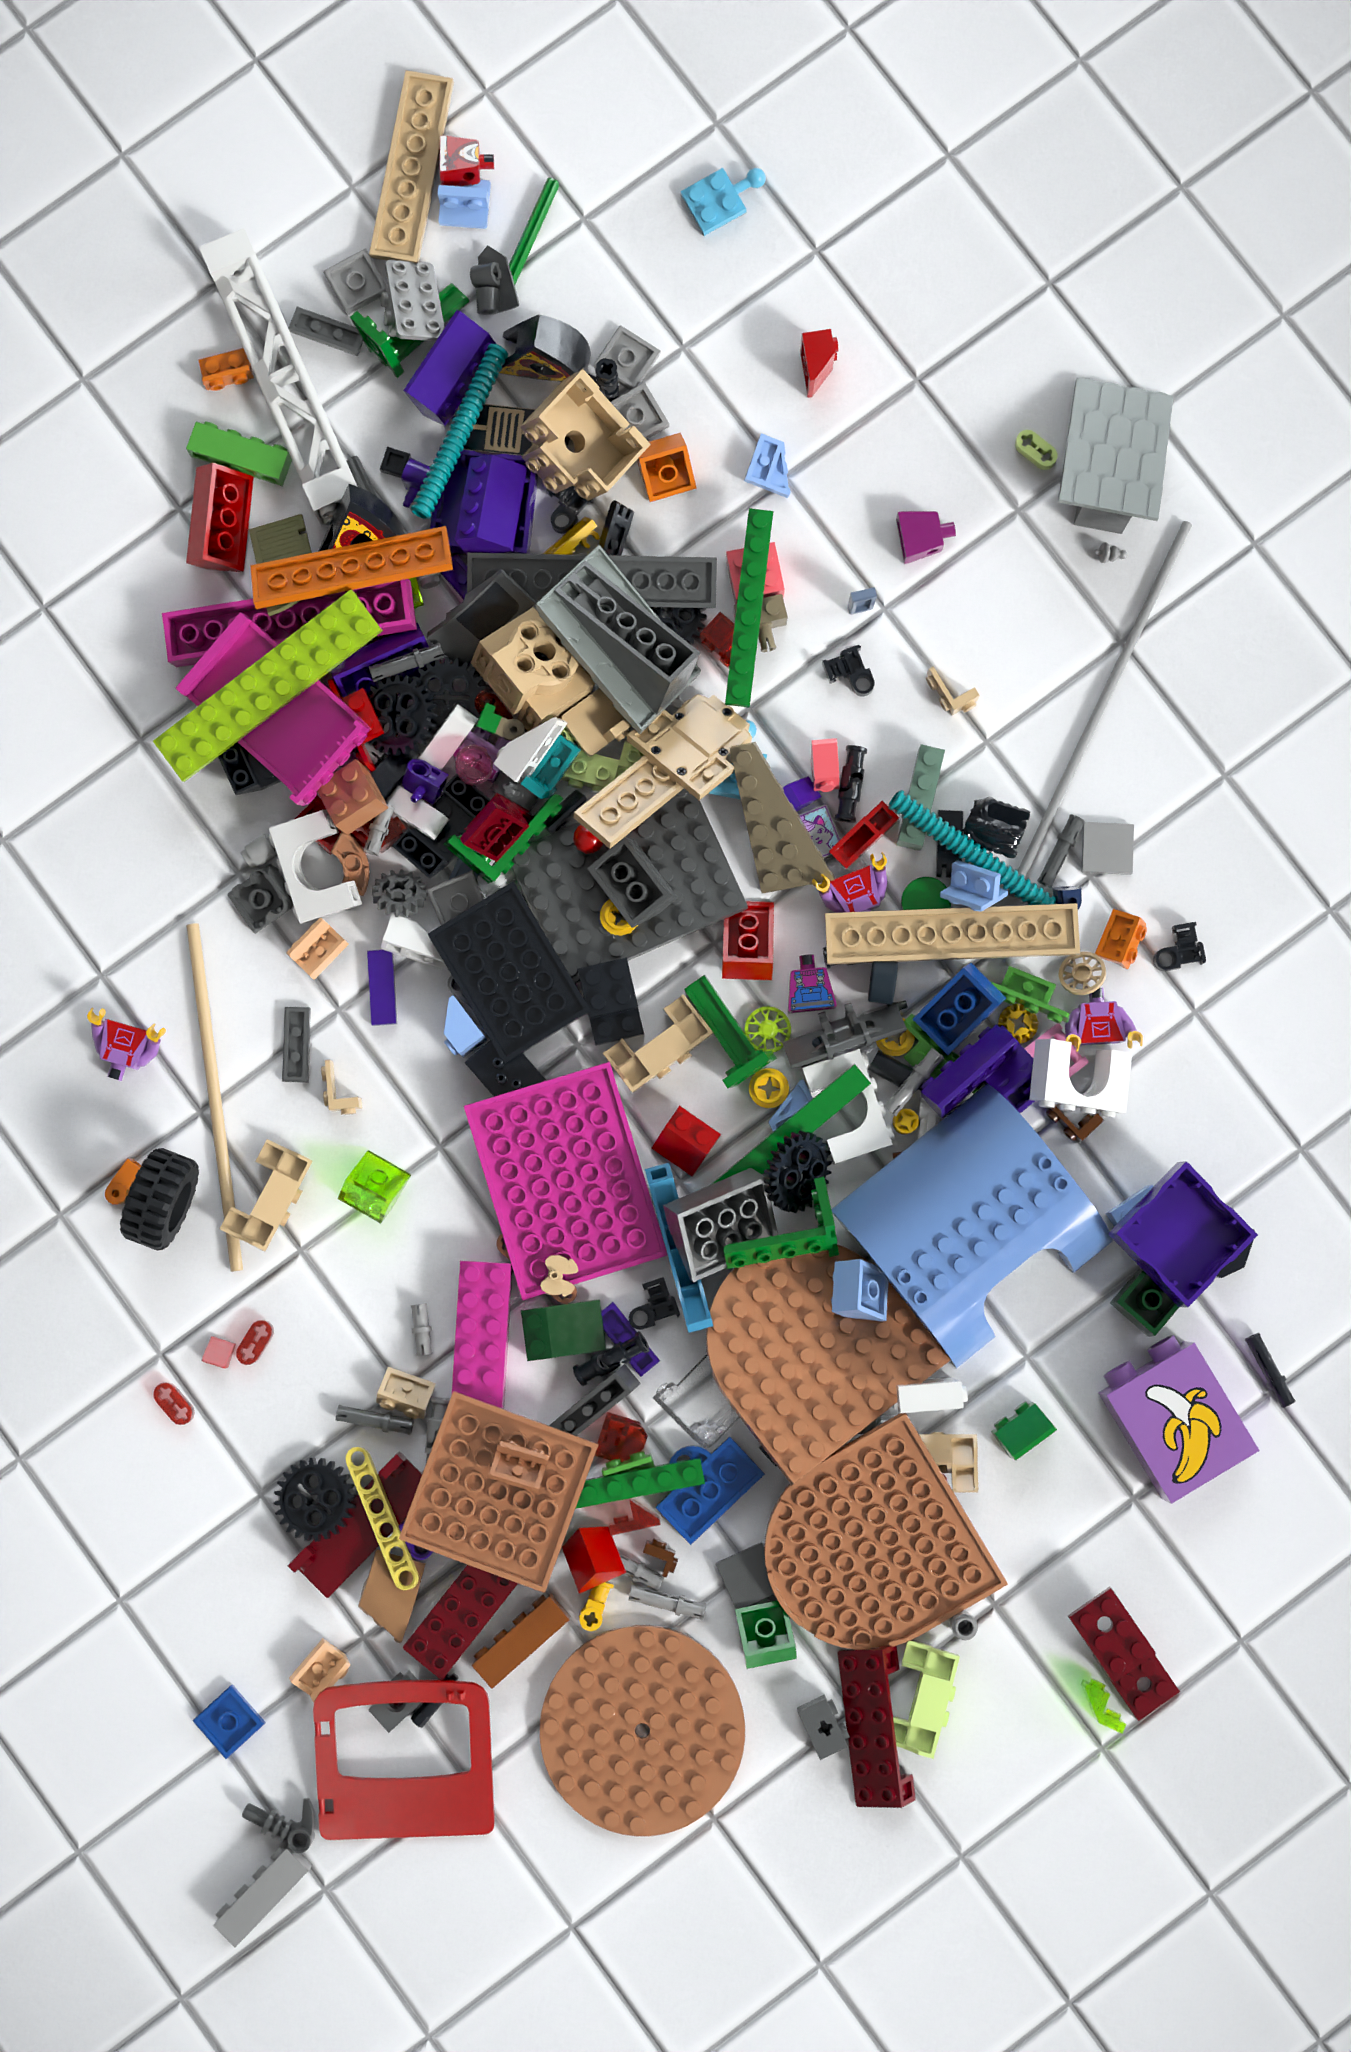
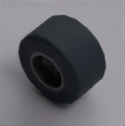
(883, 982)

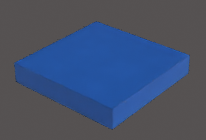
(229, 1721)

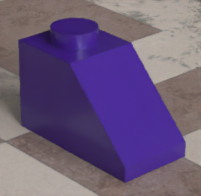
(801, 793)

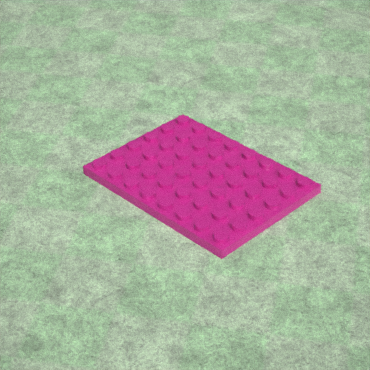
(566, 1178)

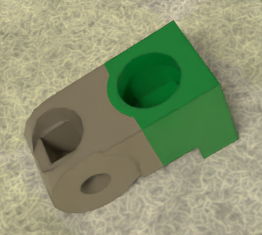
(499, 725)

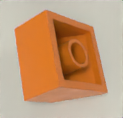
(666, 468)

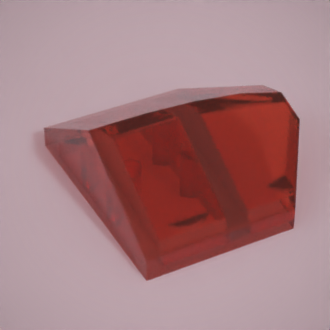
(620, 1438)

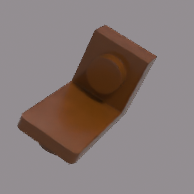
(1087, 1124)

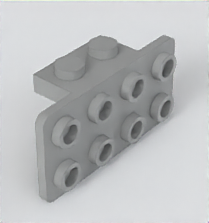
(412, 301)

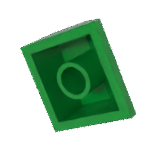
(1023, 1430)
(765, 1634)

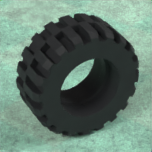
(159, 1199)

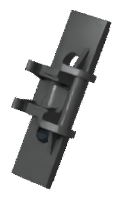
(843, 1034)

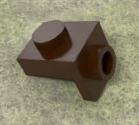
(659, 1550)

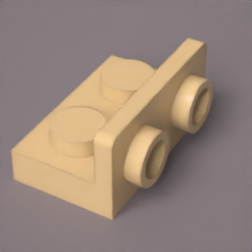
(405, 1393)

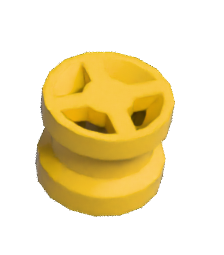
(909, 1120)

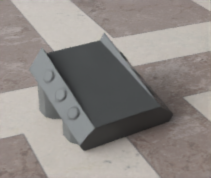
(261, 898)

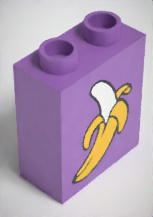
(1176, 1418)

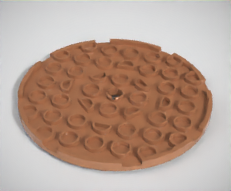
(652, 1780)

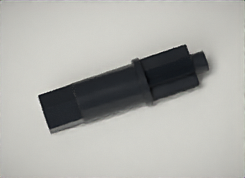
(427, 1709)

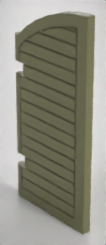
(277, 542)

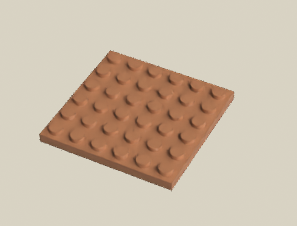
(487, 1520)

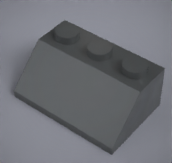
(632, 882)

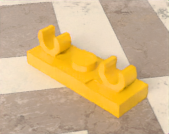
(578, 533)

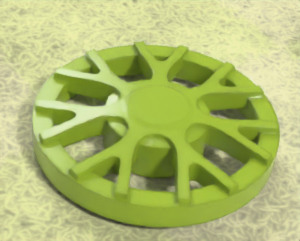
(768, 1029)

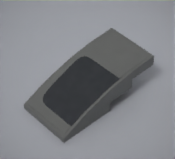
(479, 615)

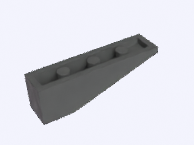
(597, 1401)

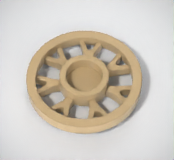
(1082, 973)

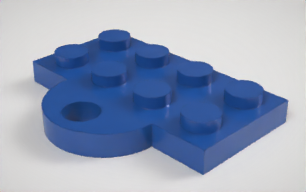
(727, 1478)

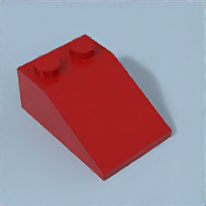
(749, 943)

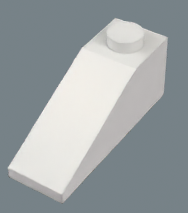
(525, 753)
(411, 941)

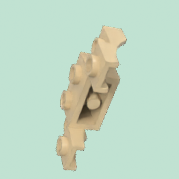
(664, 1050)
(272, 1205)
(957, 1456)

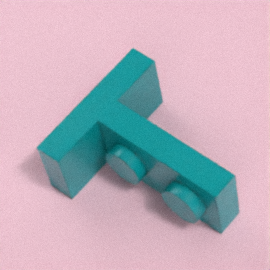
(551, 768)

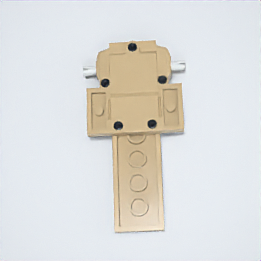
(679, 754)

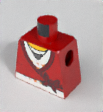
(462, 161)

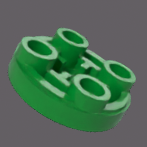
(924, 894)

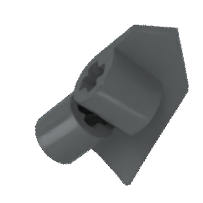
(494, 283)

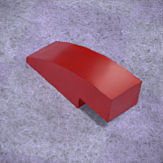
(864, 835)

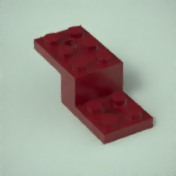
(1124, 1653)

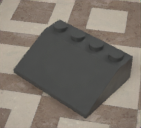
(719, 1216)

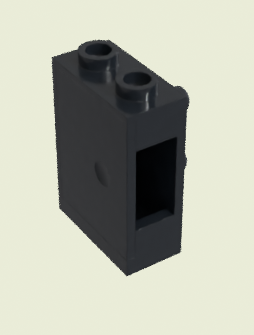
(502, 1077)

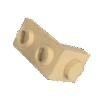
(964, 702)
(346, 1105)

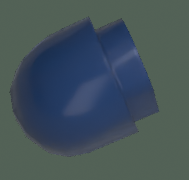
(1068, 895)

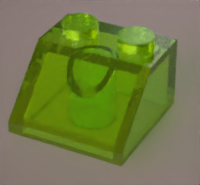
(373, 1186)

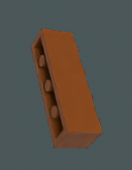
(521, 1640)

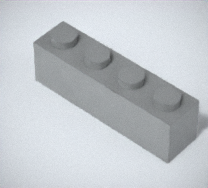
(262, 1895)

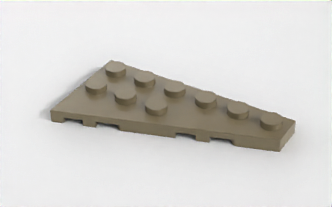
(777, 835)

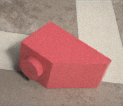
(825, 764)

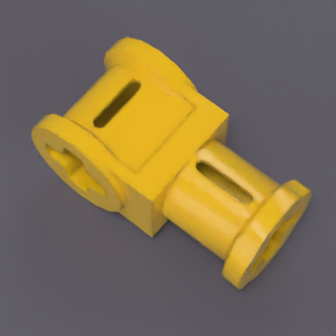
(596, 1604)

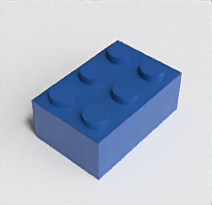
(959, 1008)

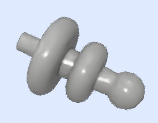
(1106, 552)

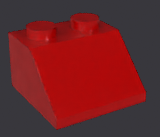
(817, 355)
(686, 1141)

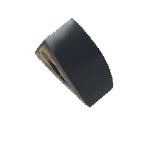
(548, 343)
(360, 519)

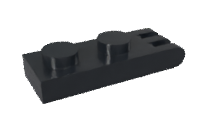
(616, 528)
(945, 857)

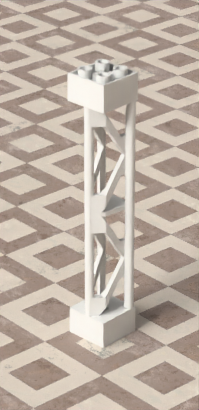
(230, 263)

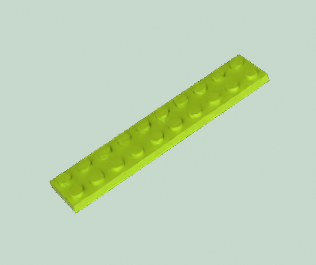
(267, 685)

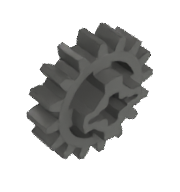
(399, 893)

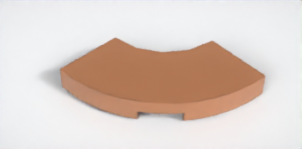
(353, 860)

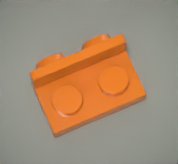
(225, 369)
(1121, 938)

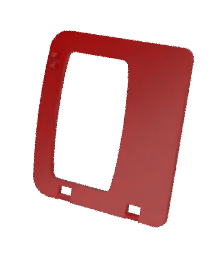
(411, 1805)

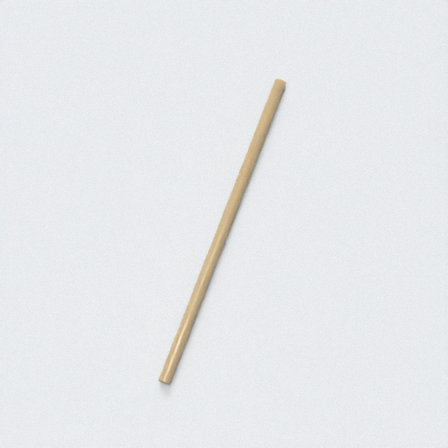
(213, 1088)

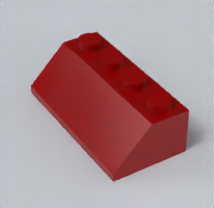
(219, 518)

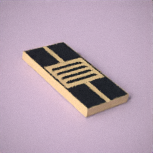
(499, 431)

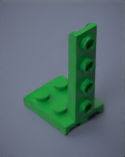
(393, 349)
(480, 863)
(728, 1032)
(793, 1243)

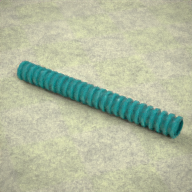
(459, 431)
(968, 850)

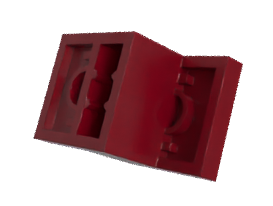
(496, 827)

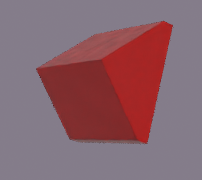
(592, 1557)

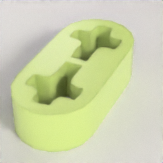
(1033, 454)

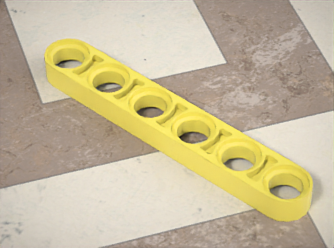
(377, 1520)

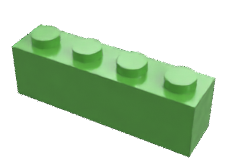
(239, 453)

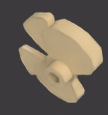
(557, 1267)

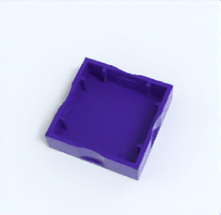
(450, 502)
(1182, 1234)

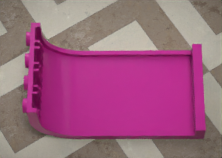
(299, 741)

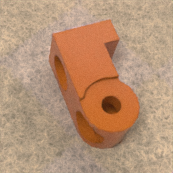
(120, 1184)

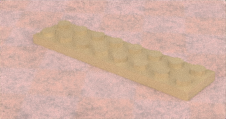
(411, 167)

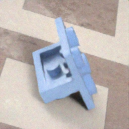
(464, 205)
(973, 887)

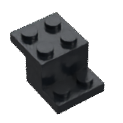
(612, 1001)

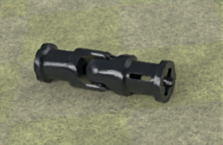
(607, 378)
(850, 788)
(612, 1357)

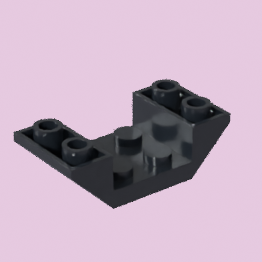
(245, 771)
(460, 805)

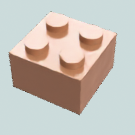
(352, 797)

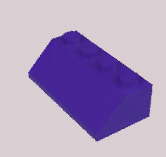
(448, 368)
(490, 505)
(355, 673)
(969, 1070)

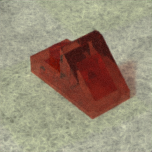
(641, 1519)

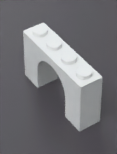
(290, 842)
(1053, 1086)
(873, 1132)
(931, 1395)

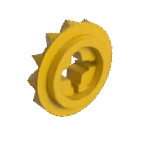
(609, 920)
(1029, 1019)
(892, 1048)
(760, 1079)

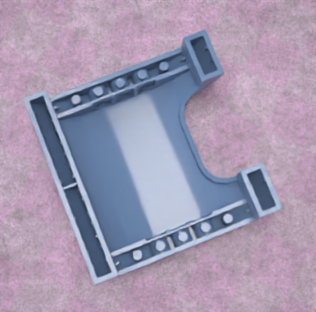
(966, 1214)

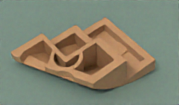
(386, 1602)

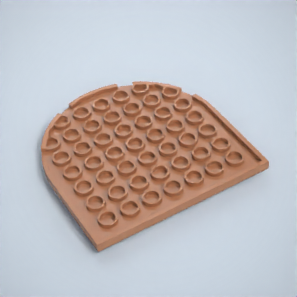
(800, 1370)
(876, 1544)

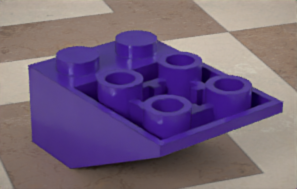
(1014, 1078)

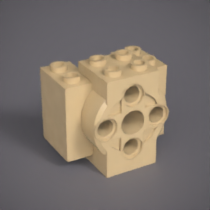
(598, 433)
(523, 680)

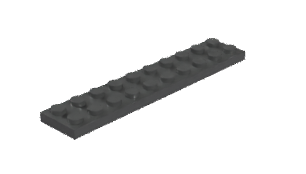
(658, 579)

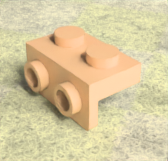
(317, 948)
(320, 1669)

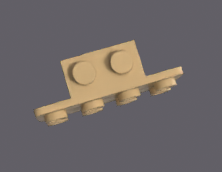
(595, 723)

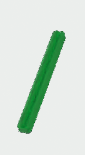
(533, 227)

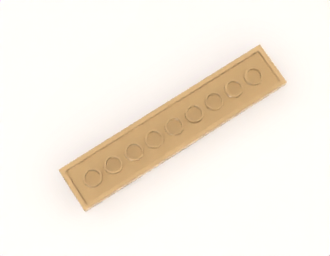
(952, 934)

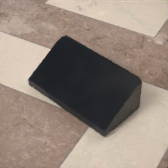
(569, 806)

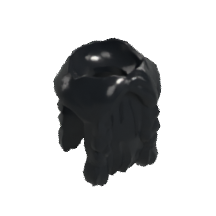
(996, 826)

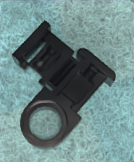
(573, 506)
(852, 665)
(1187, 949)
(660, 1304)

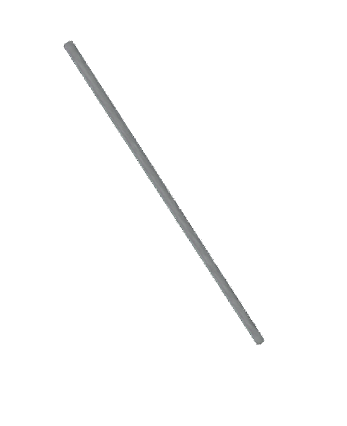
(1103, 700)

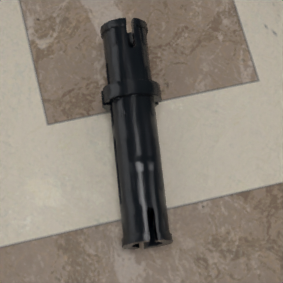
(1272, 1374)

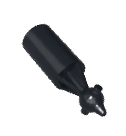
(890, 1069)

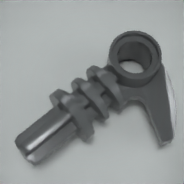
(284, 1829)

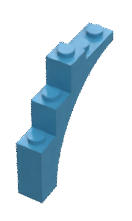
(690, 1293)

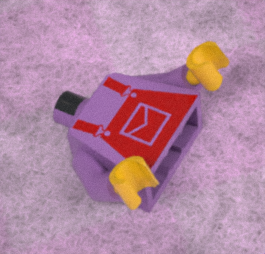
(857, 890)
(1100, 1023)
(123, 1043)

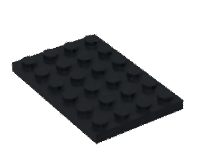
(509, 972)

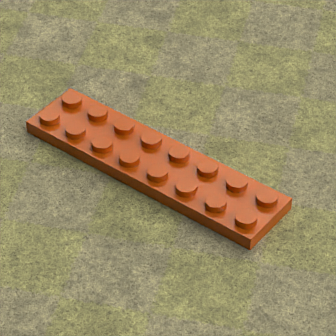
(351, 567)

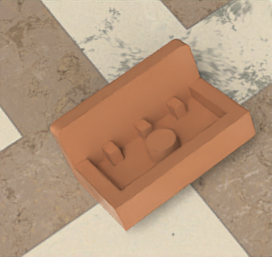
(518, 1465)

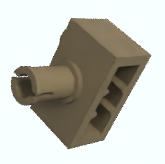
(772, 616)

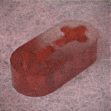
(500, 709)
(260, 1345)
(169, 1407)

